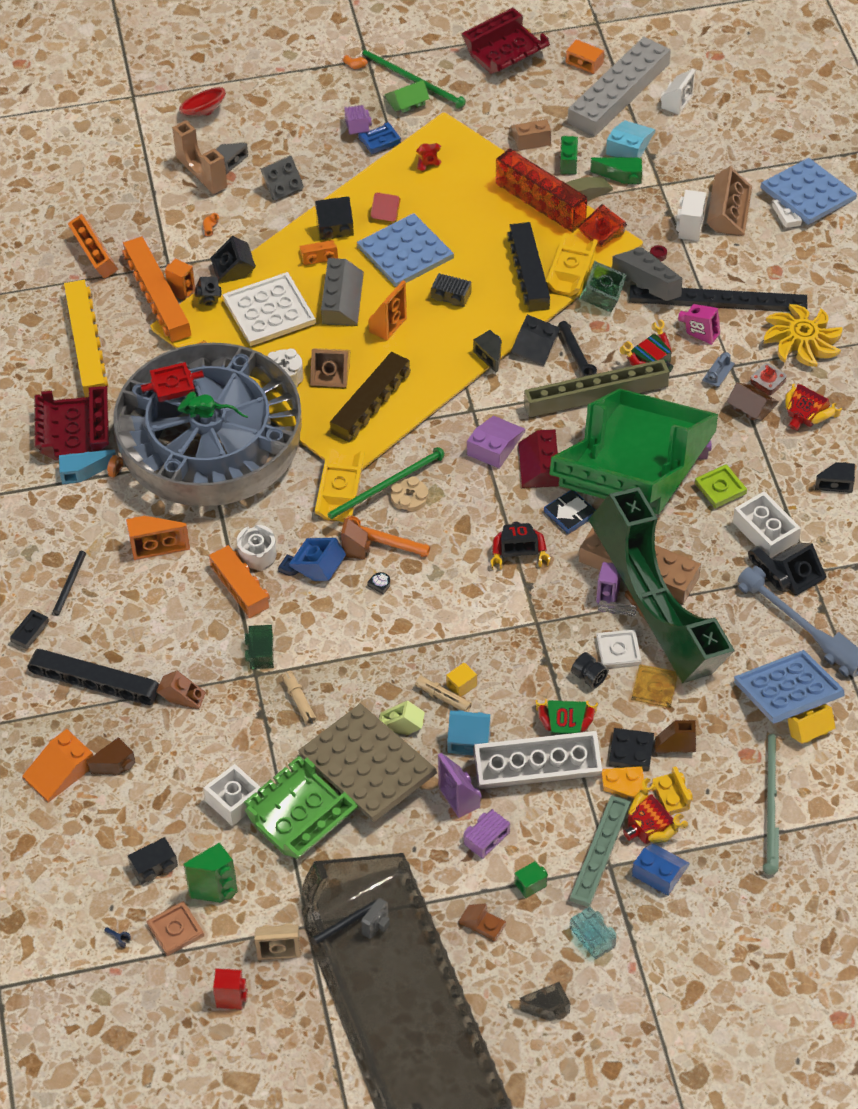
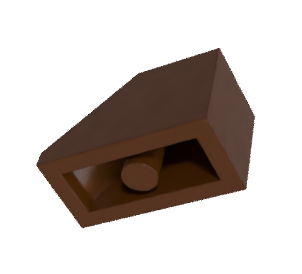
(112, 759)

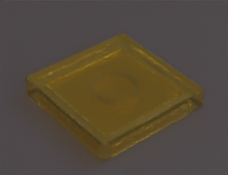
(654, 686)

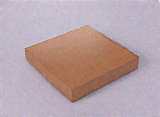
(175, 928)

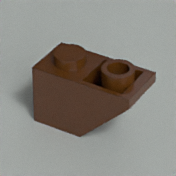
(677, 737)

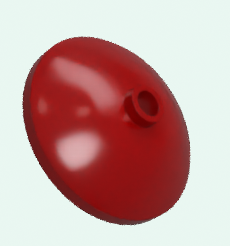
(203, 102)

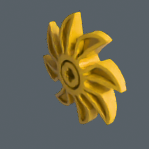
(802, 335)

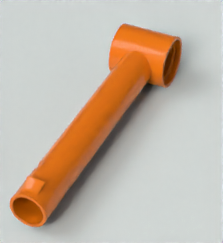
(392, 540)

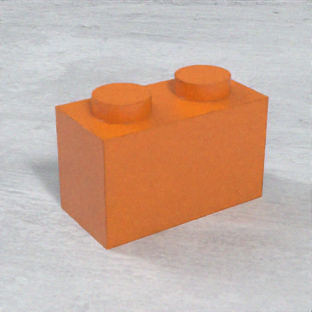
(585, 56)
(180, 279)

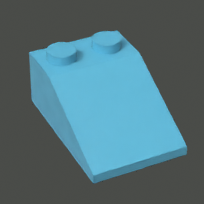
(628, 140)

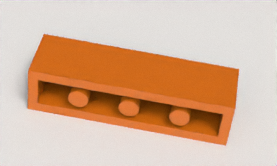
(93, 246)
(239, 581)

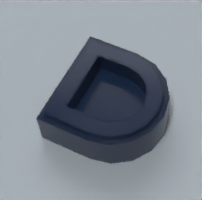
(285, 568)

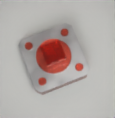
(768, 379)

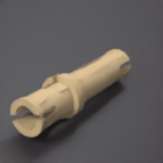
(424, 683)
(295, 691)

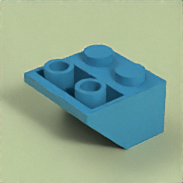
(466, 730)

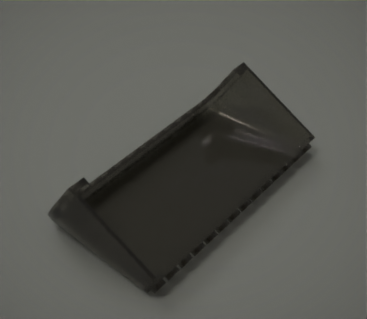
(398, 990)

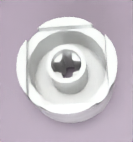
(290, 362)
(257, 547)

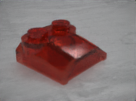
(602, 226)

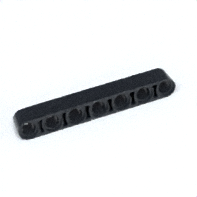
(93, 676)

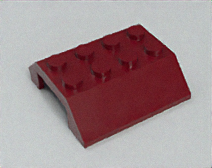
(502, 41)
(71, 424)

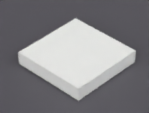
(619, 649)

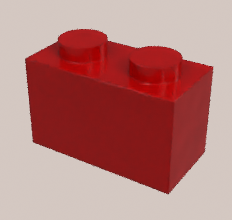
(229, 989)

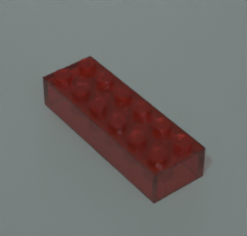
(541, 190)

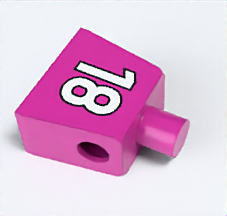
(701, 322)

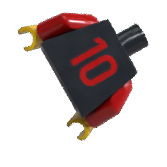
(518, 540)

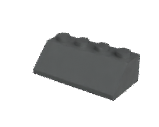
(341, 293)

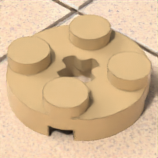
(406, 486)

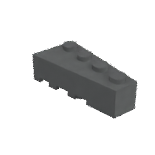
(648, 273)

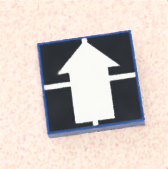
(569, 511)

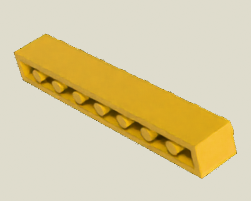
(84, 335)

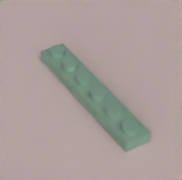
(600, 851)

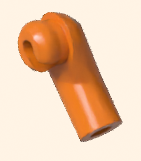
(355, 63)
(209, 222)

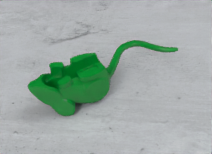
(202, 405)

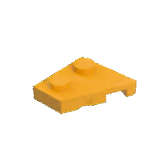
(623, 781)

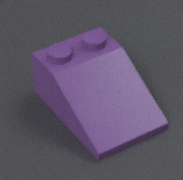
(494, 441)
(457, 787)

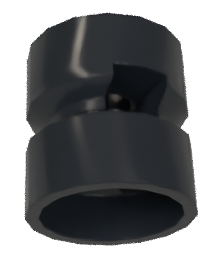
(587, 668)

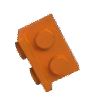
(318, 252)

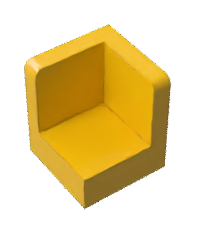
(461, 680)

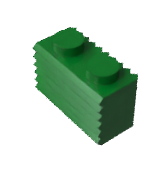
(568, 155)

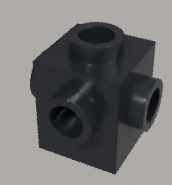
(208, 290)

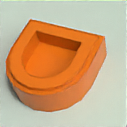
(114, 465)

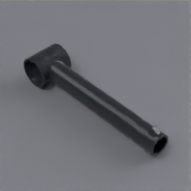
(585, 368)

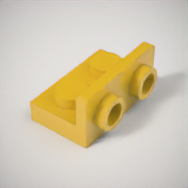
(673, 792)

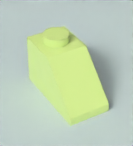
(403, 718)

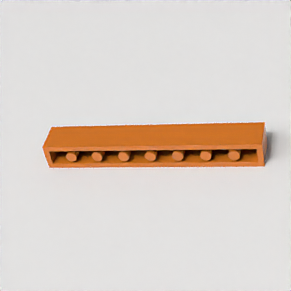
(156, 289)

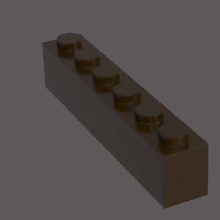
(370, 396)

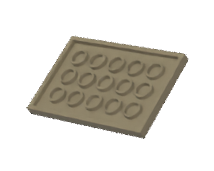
(368, 762)

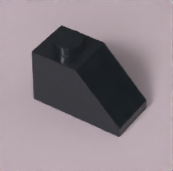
(837, 478)

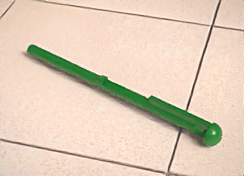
(460, 102)
(438, 453)

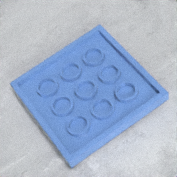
(808, 190)
(405, 250)
(789, 686)

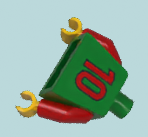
(566, 716)

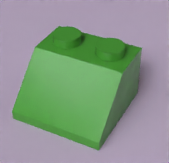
(407, 96)

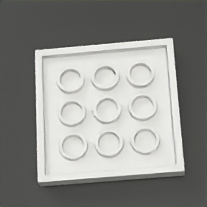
(269, 309)

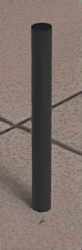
(69, 582)
(342, 924)

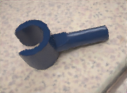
(119, 936)

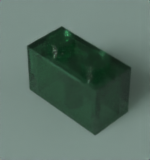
(260, 647)

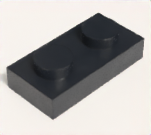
(29, 629)

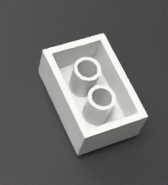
(766, 524)

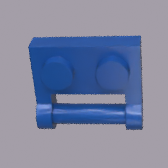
(380, 138)

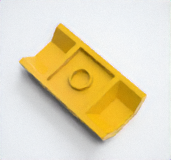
(570, 266)
(339, 483)

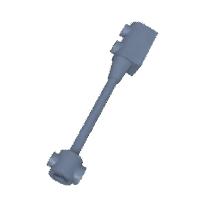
(836, 648)

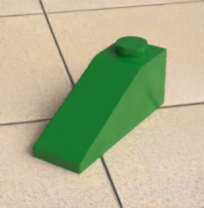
(618, 169)

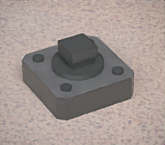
(375, 919)

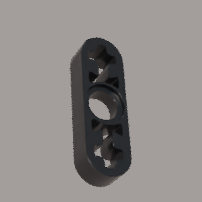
(770, 568)

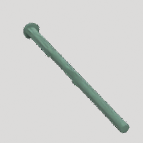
(772, 864)

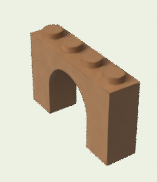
(206, 167)

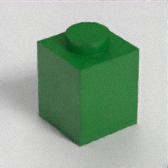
(531, 879)

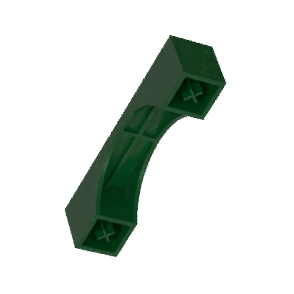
(627, 532)

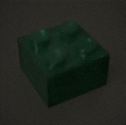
(602, 286)

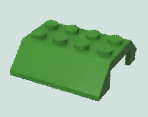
(297, 808)

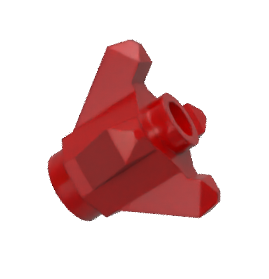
(428, 155)

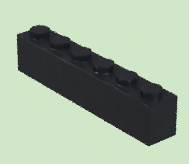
(529, 267)

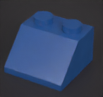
(318, 558)
(659, 868)

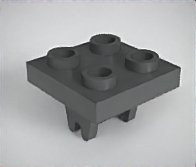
(282, 177)

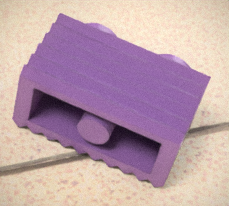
(357, 119)
(608, 583)
(486, 833)

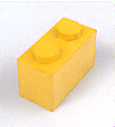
(811, 723)

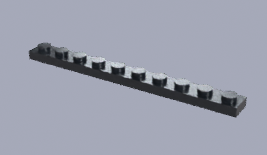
(723, 299)

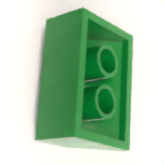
(211, 875)

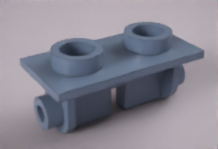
(719, 370)

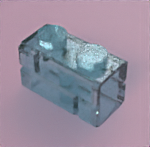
(593, 932)

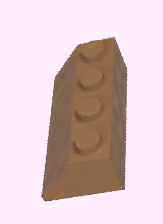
(729, 203)

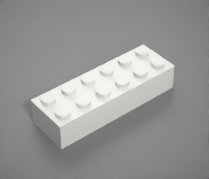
(537, 760)

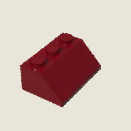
(535, 459)

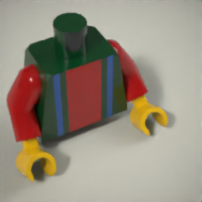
(651, 349)

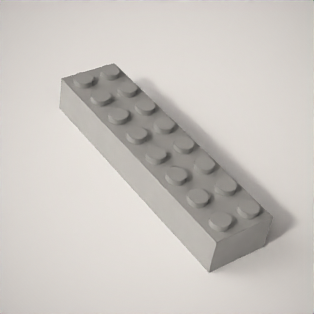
(618, 86)

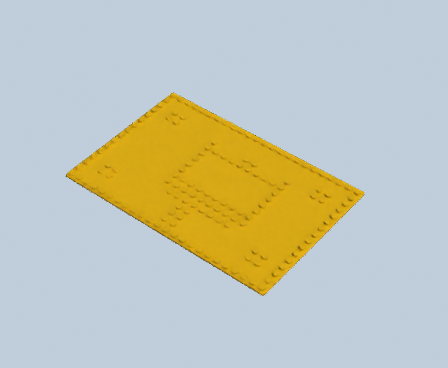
(472, 219)

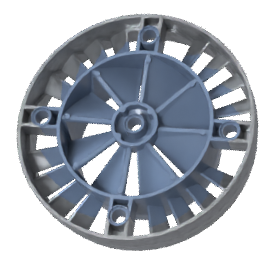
(212, 475)

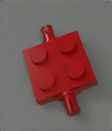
(172, 381)

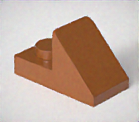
(482, 922)

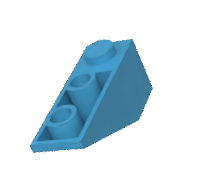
(81, 466)

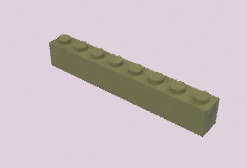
(590, 388)

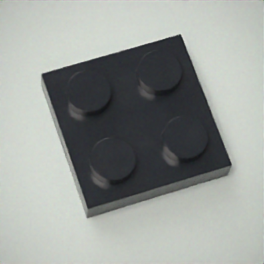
(631, 749)

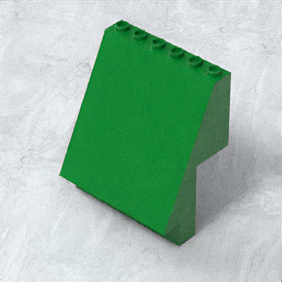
(635, 444)

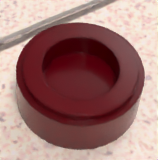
(659, 252)

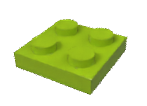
(720, 486)

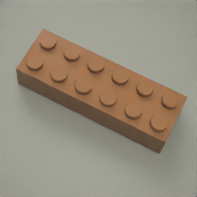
(676, 570)

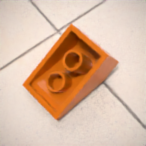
(390, 314)
(156, 536)
(58, 765)

